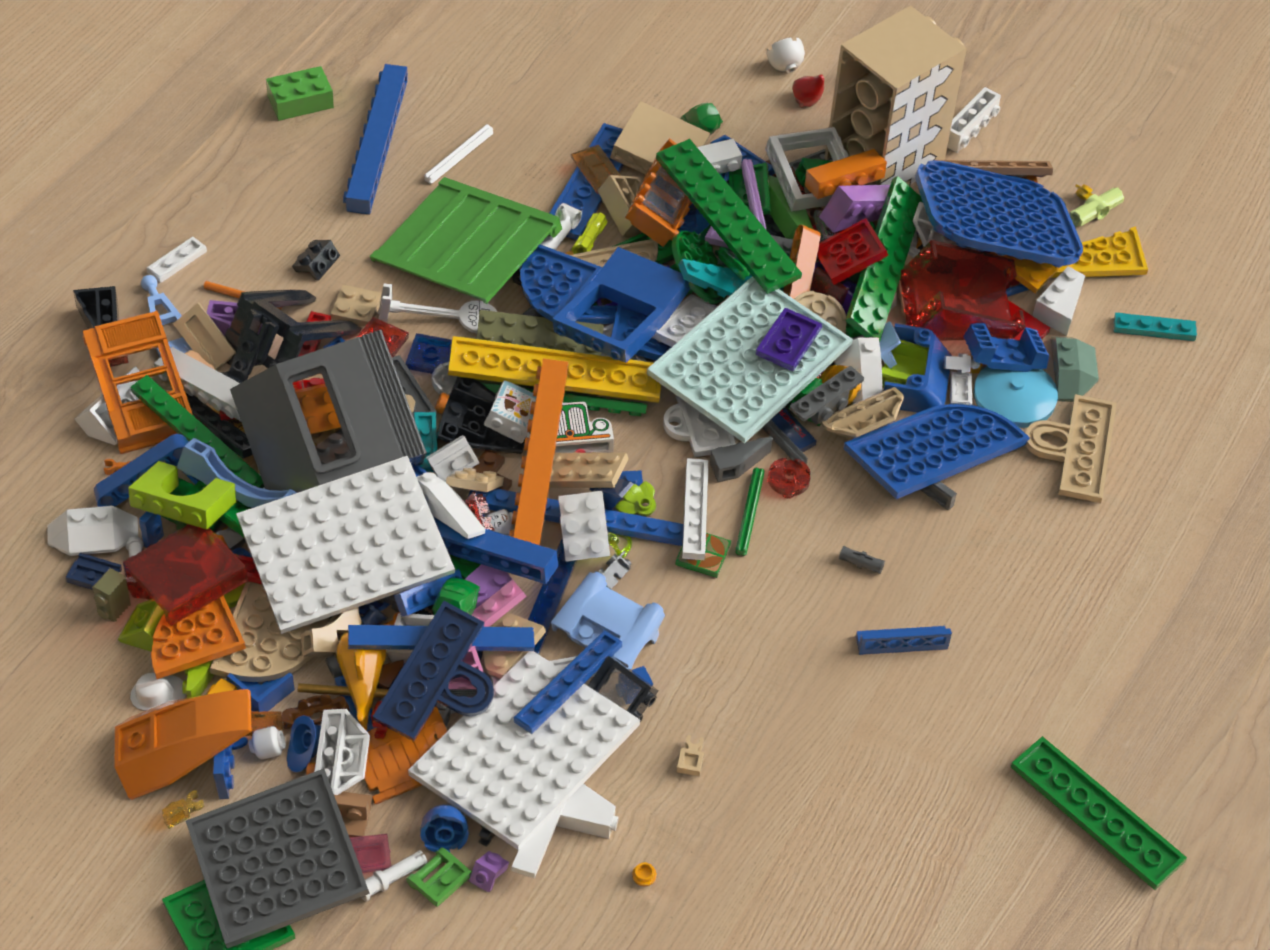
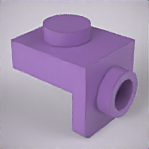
(487, 870)

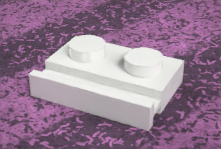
(452, 458)

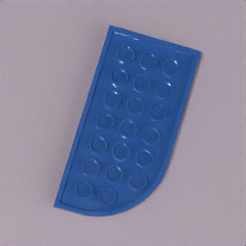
(933, 446)

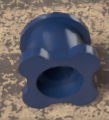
(373, 616)

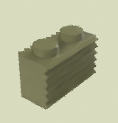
(111, 595)

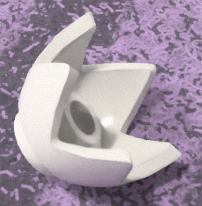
(438, 375)

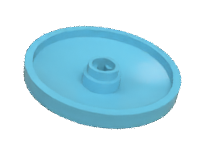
(1016, 394)

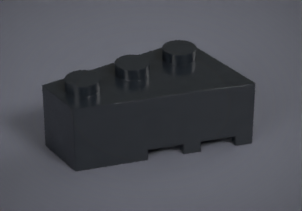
(97, 305)

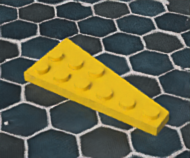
(1111, 256)

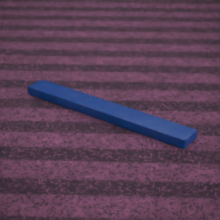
(406, 638)

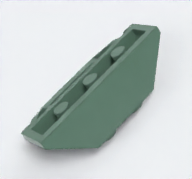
(1073, 367)

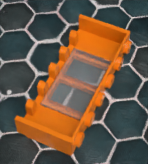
(659, 204)

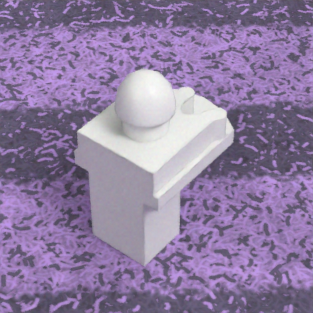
(961, 363)

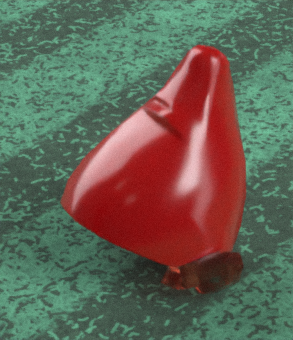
(808, 90)

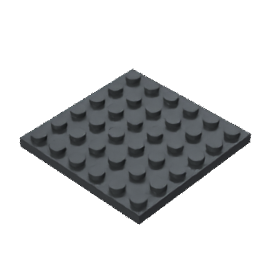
(276, 858)

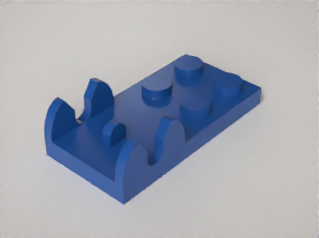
(222, 768)

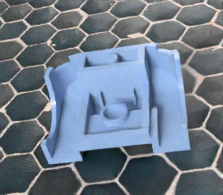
(598, 609)

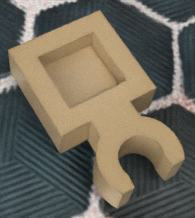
(691, 758)

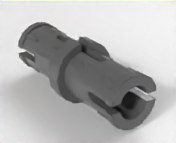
(861, 559)

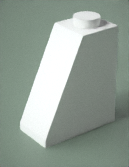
(588, 813)

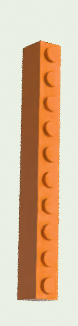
(540, 451)

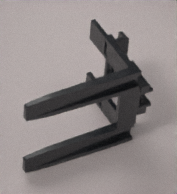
(261, 308)

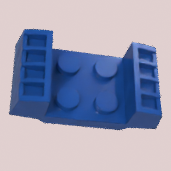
(1006, 353)

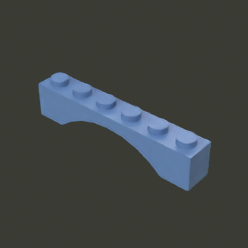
(204, 464)

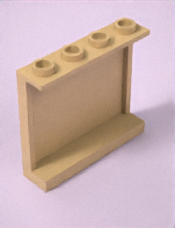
(648, 132)

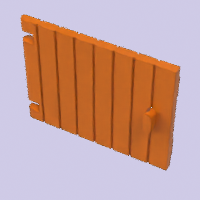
(394, 755)

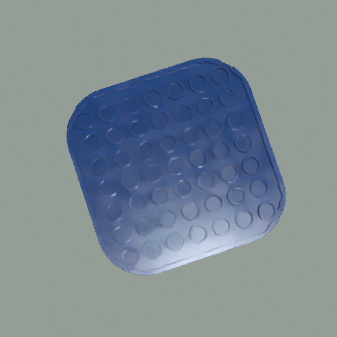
(998, 213)

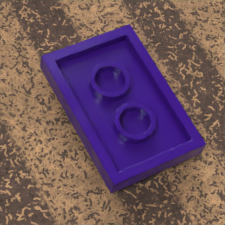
(788, 339)

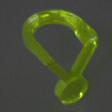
(614, 540)

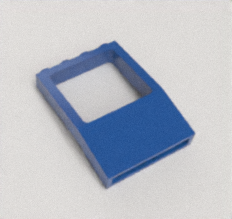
(631, 283)

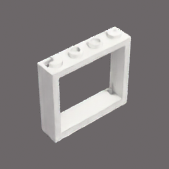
(775, 150)

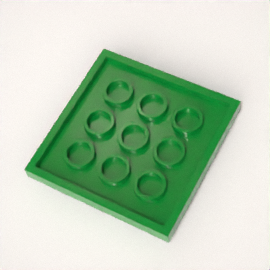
(199, 928)

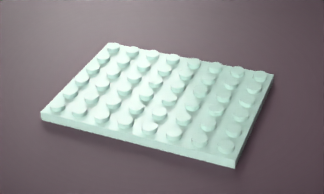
(718, 366)

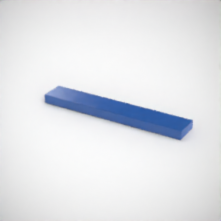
(567, 682)

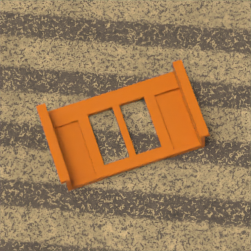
(133, 421)

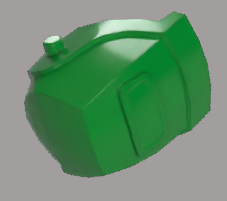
(704, 117)
(458, 593)

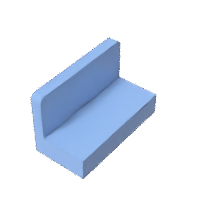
(888, 342)

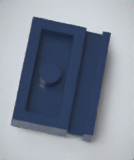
(89, 570)

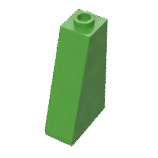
(781, 212)

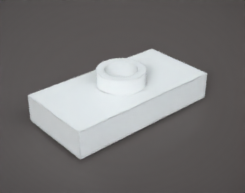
(960, 388)

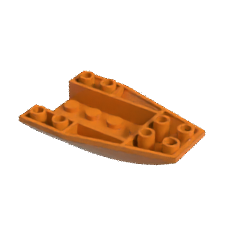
(177, 738)

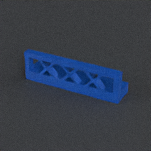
(903, 640)

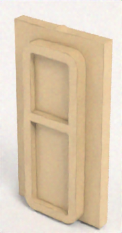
(204, 336)

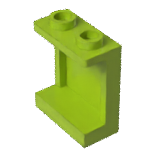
(910, 360)

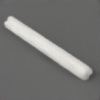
(458, 154)

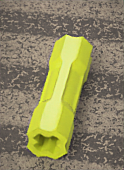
(593, 229)

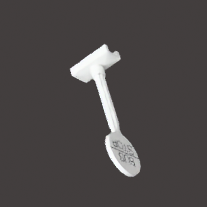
(467, 315)

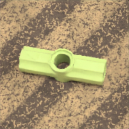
(1097, 206)

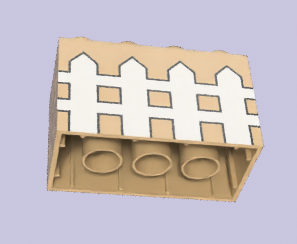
(898, 92)

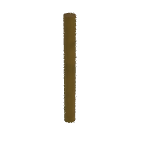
(333, 690)

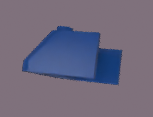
(929, 389)

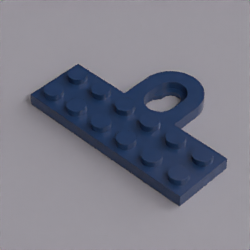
(430, 670)

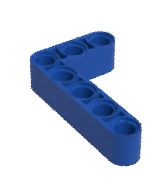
(115, 489)

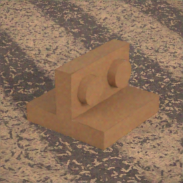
(355, 812)

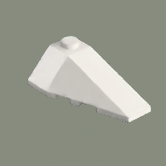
(865, 358)

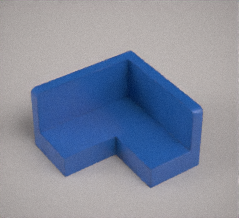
(268, 694)

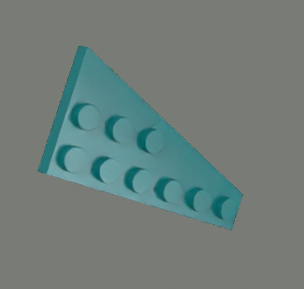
(712, 276)

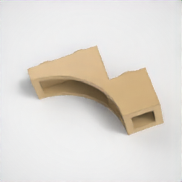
(324, 640)

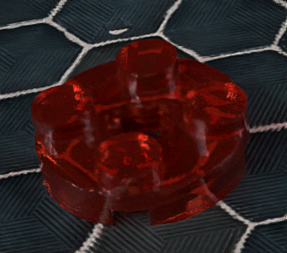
(789, 487)

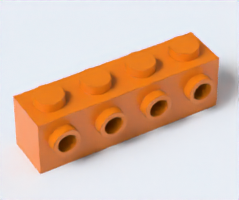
(849, 171)

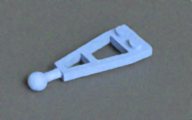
(149, 284)

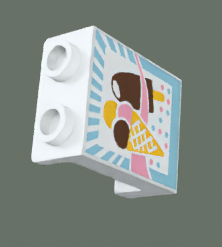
(511, 411)

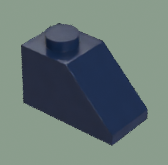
(613, 495)

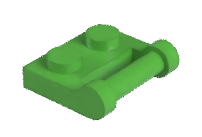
(444, 881)

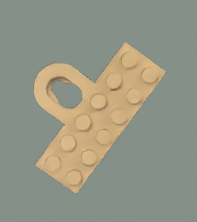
(1085, 449)

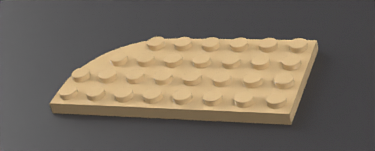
(267, 651)

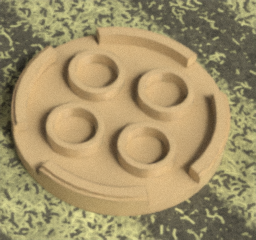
(825, 307)

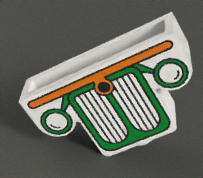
(578, 432)

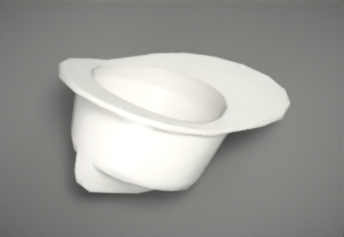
(152, 692)

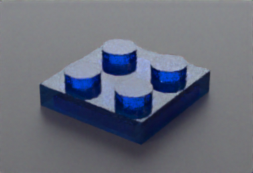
(428, 353)

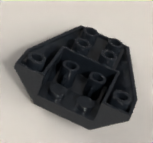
(465, 415)

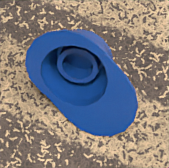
(303, 743)

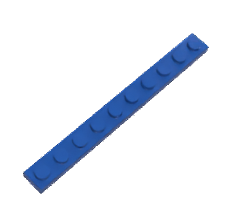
(616, 521)

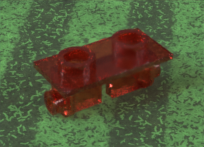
(479, 507)

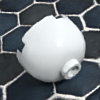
(786, 55)

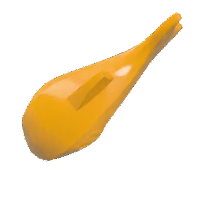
(361, 672)

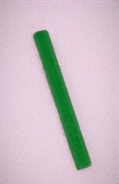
(732, 263)
(749, 511)

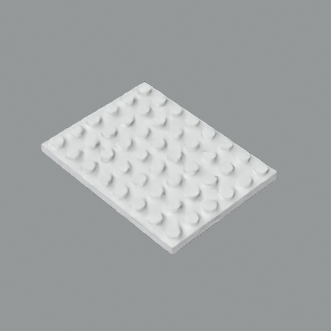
(345, 544)
(516, 777)

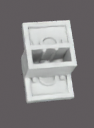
(584, 526)

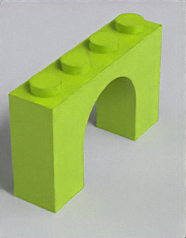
(201, 509)

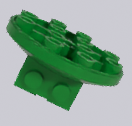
(691, 247)

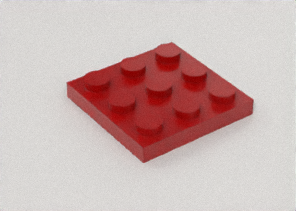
(850, 251)

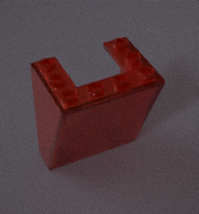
(959, 286)

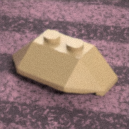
(865, 415)

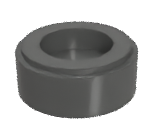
(334, 666)

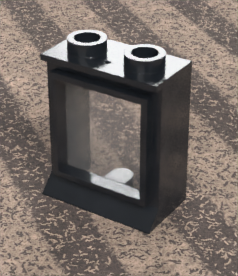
(623, 687)

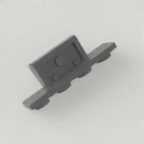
(827, 397)

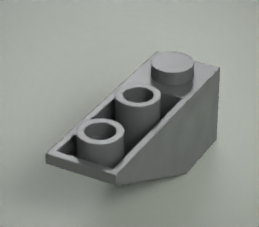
(736, 459)

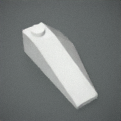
(96, 418)
(448, 506)

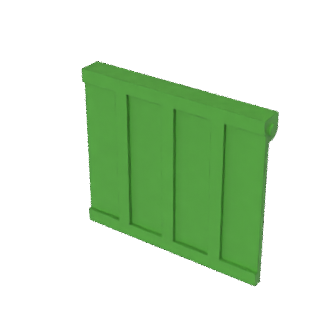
(467, 239)

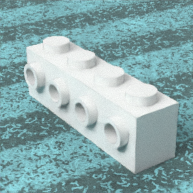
(973, 118)

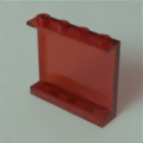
(186, 571)

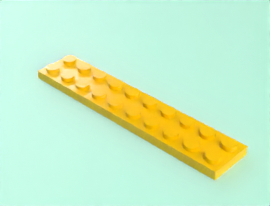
(585, 371)

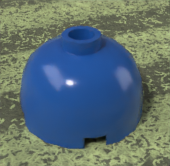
(444, 827)

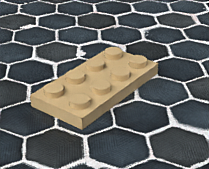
(587, 469)

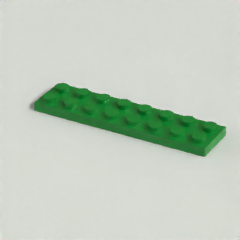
(1099, 813)

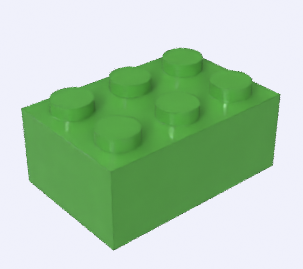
(299, 93)

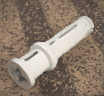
(381, 879)

